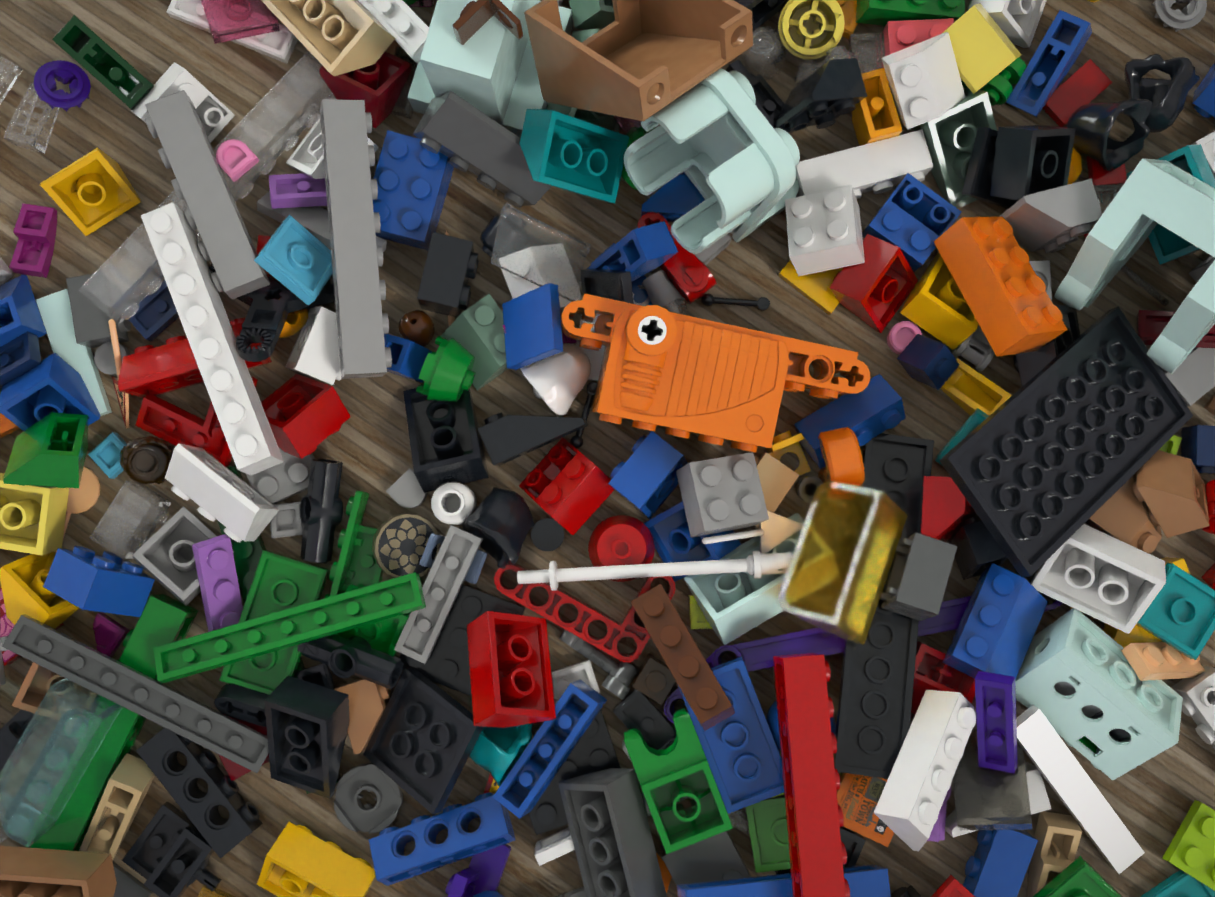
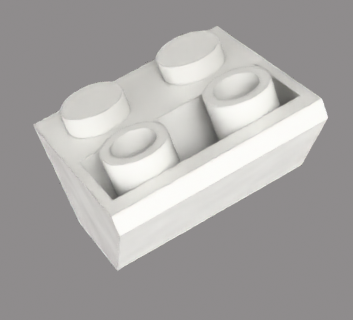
(210, 110)

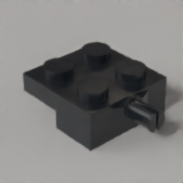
(171, 854)

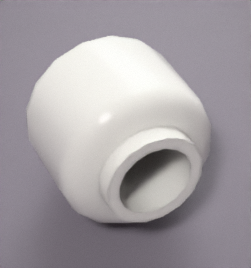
(453, 503)

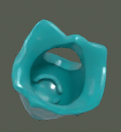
(500, 749)

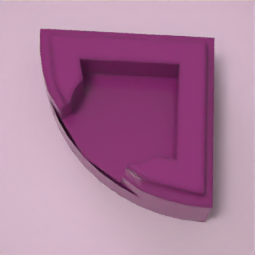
(108, 634)

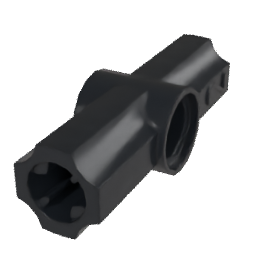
(321, 510)
(354, 657)

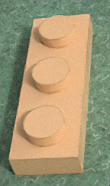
(1160, 662)

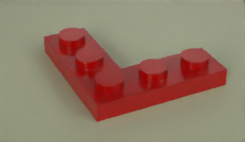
(183, 427)

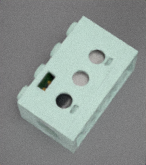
(1096, 697)

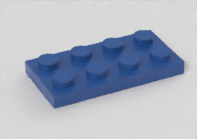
(742, 746)

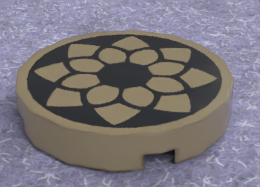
(401, 543)

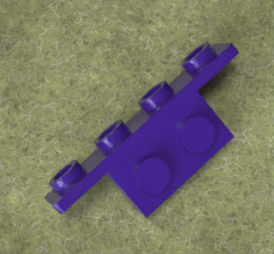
(481, 875)

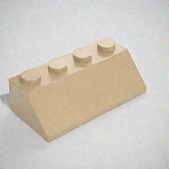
(334, 31)

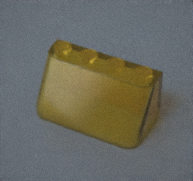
(842, 559)

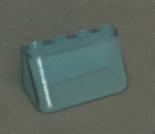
(52, 759)

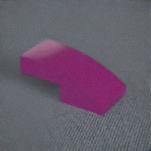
(36, 241)

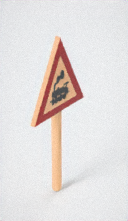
(123, 398)

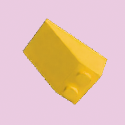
(940, 306)

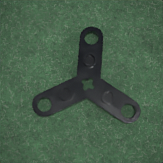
(267, 318)

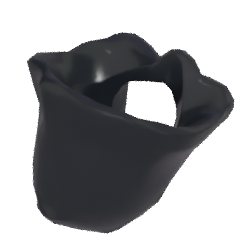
(1166, 95)
(1094, 125)
(502, 523)

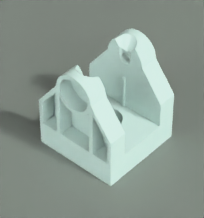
(1151, 196)

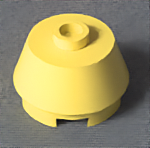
(811, 27)

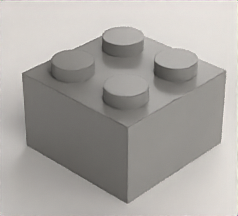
(722, 494)

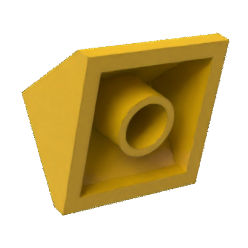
(92, 191)

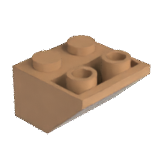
(1172, 493)

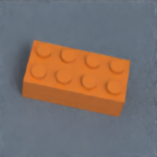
(1000, 285)

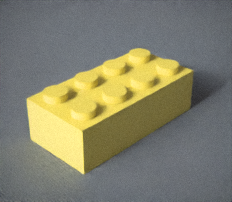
(32, 517)

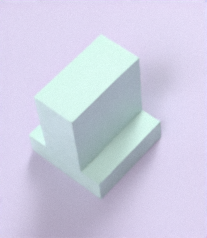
(488, 71)

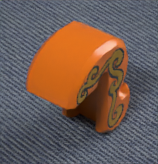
(842, 457)

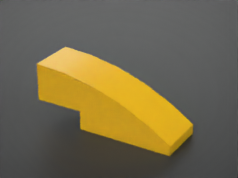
(973, 390)

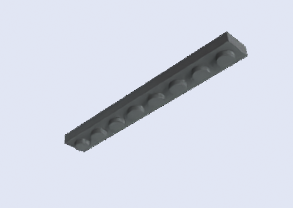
(137, 692)

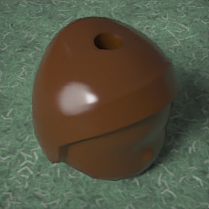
(417, 327)

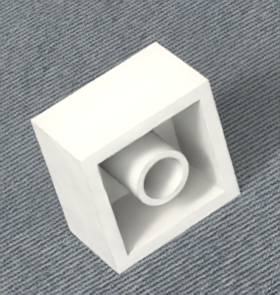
(824, 231)

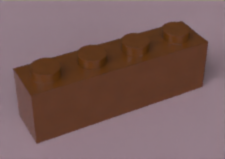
(683, 657)

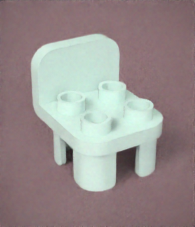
(725, 151)

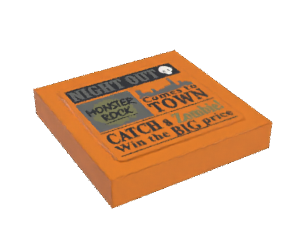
(858, 800)

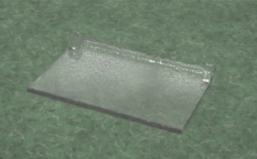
(539, 252)

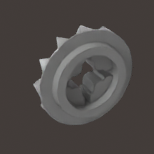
(1180, 19)

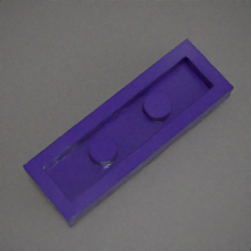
(996, 721)

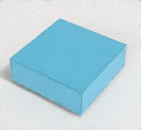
(107, 455)

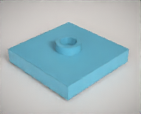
(297, 260)

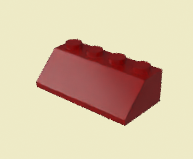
(167, 366)

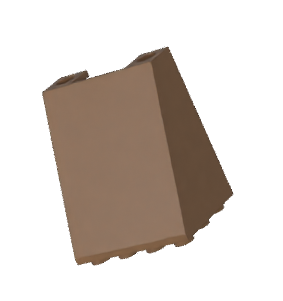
(639, 59)

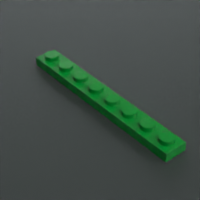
(289, 627)

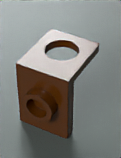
(478, 12)

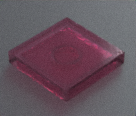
(238, 19)

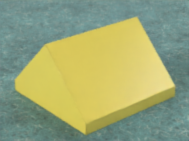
(980, 47)

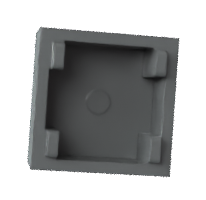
(919, 577)

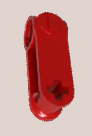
(684, 269)

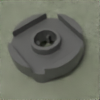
(367, 817)

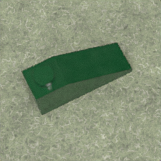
(103, 62)

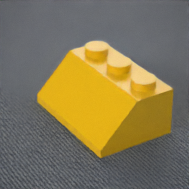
(312, 868)

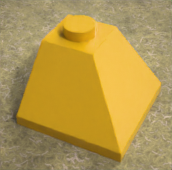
(24, 591)

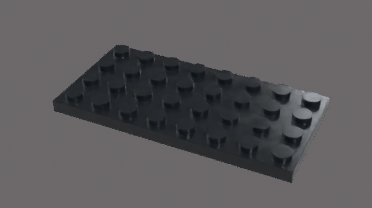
(1066, 441)

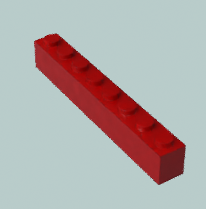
(810, 776)

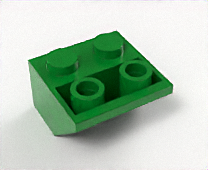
(50, 452)

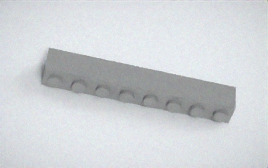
(353, 239)

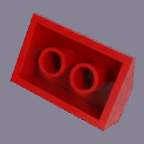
(510, 670)

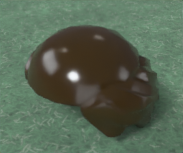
(146, 460)

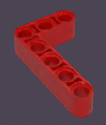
(586, 614)

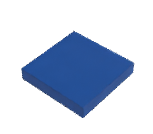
(532, 326)

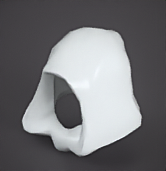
(559, 377)

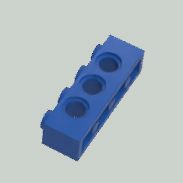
(549, 748)
(389, 846)

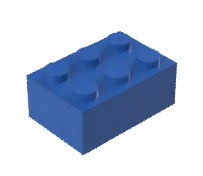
(410, 190)

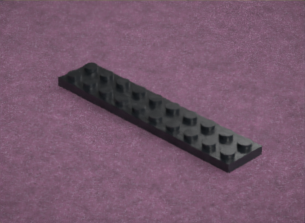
(880, 673)

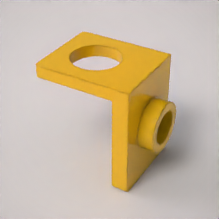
(787, 443)

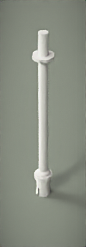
(754, 564)

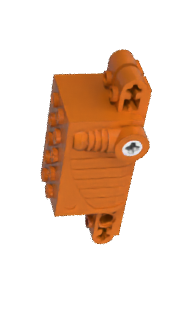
(702, 371)

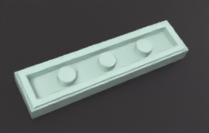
(58, 322)

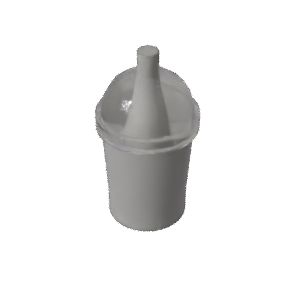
(664, 294)

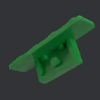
(356, 558)

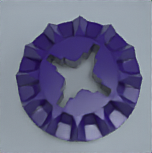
(65, 73)

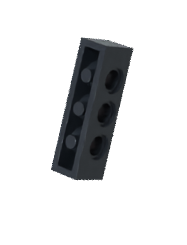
(201, 807)

